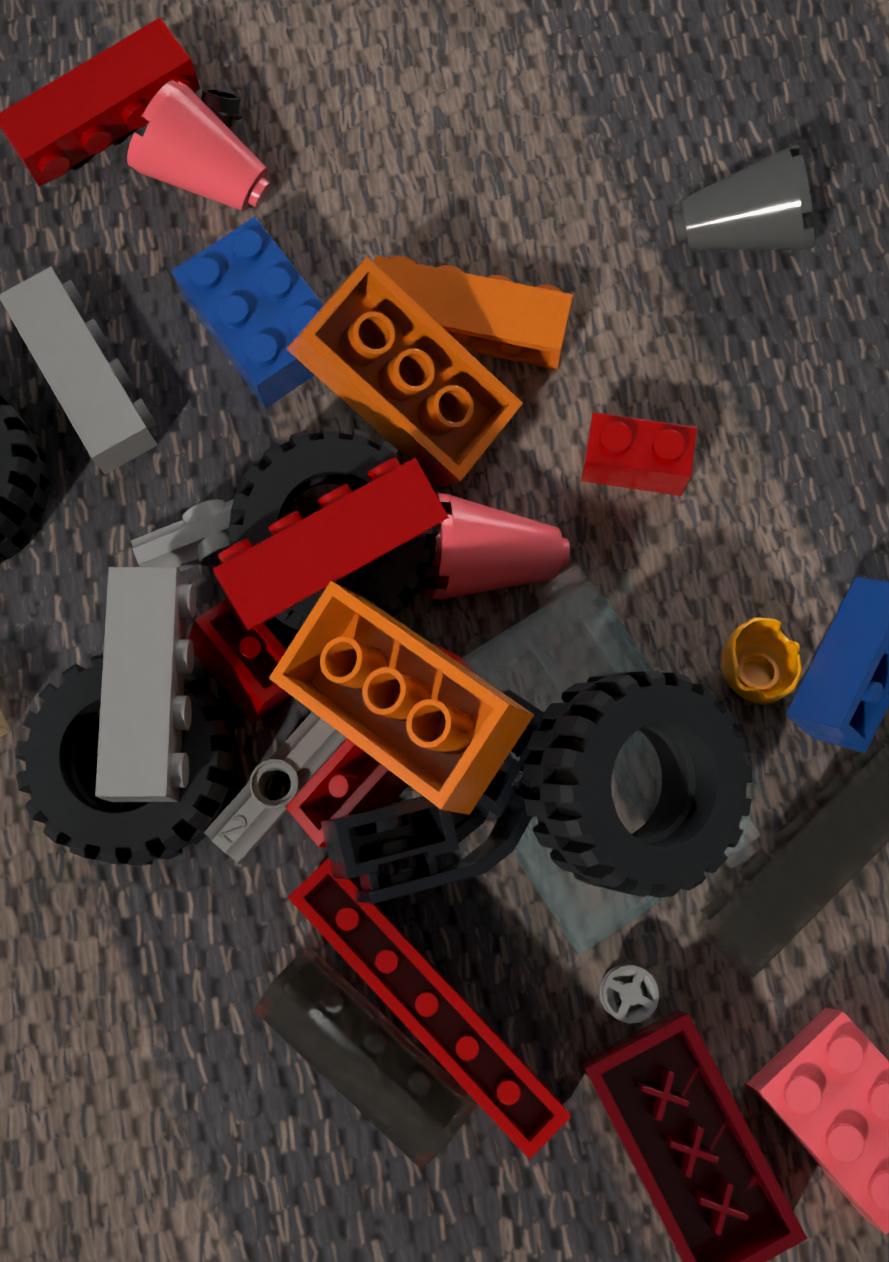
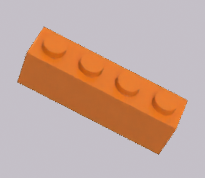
(488, 312)

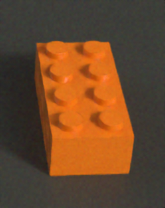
(405, 374)
(401, 699)

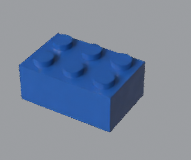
(251, 307)

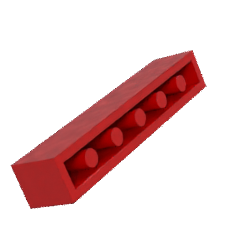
(432, 1010)

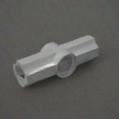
(188, 542)
(251, 813)

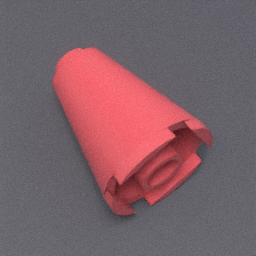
(196, 151)
(491, 550)

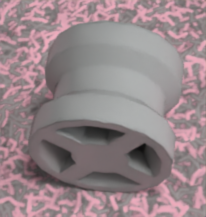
(637, 997)

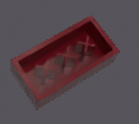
(691, 1145)

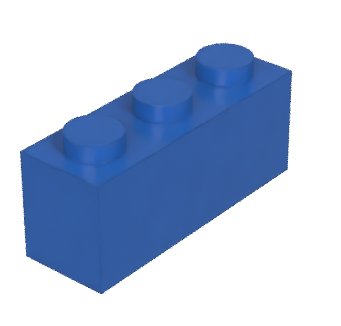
(849, 677)

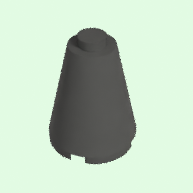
(751, 208)

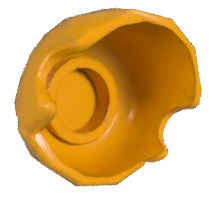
(761, 661)

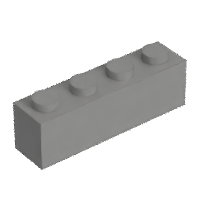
(78, 371)
(144, 685)

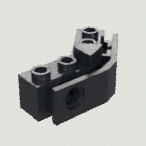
(423, 831)

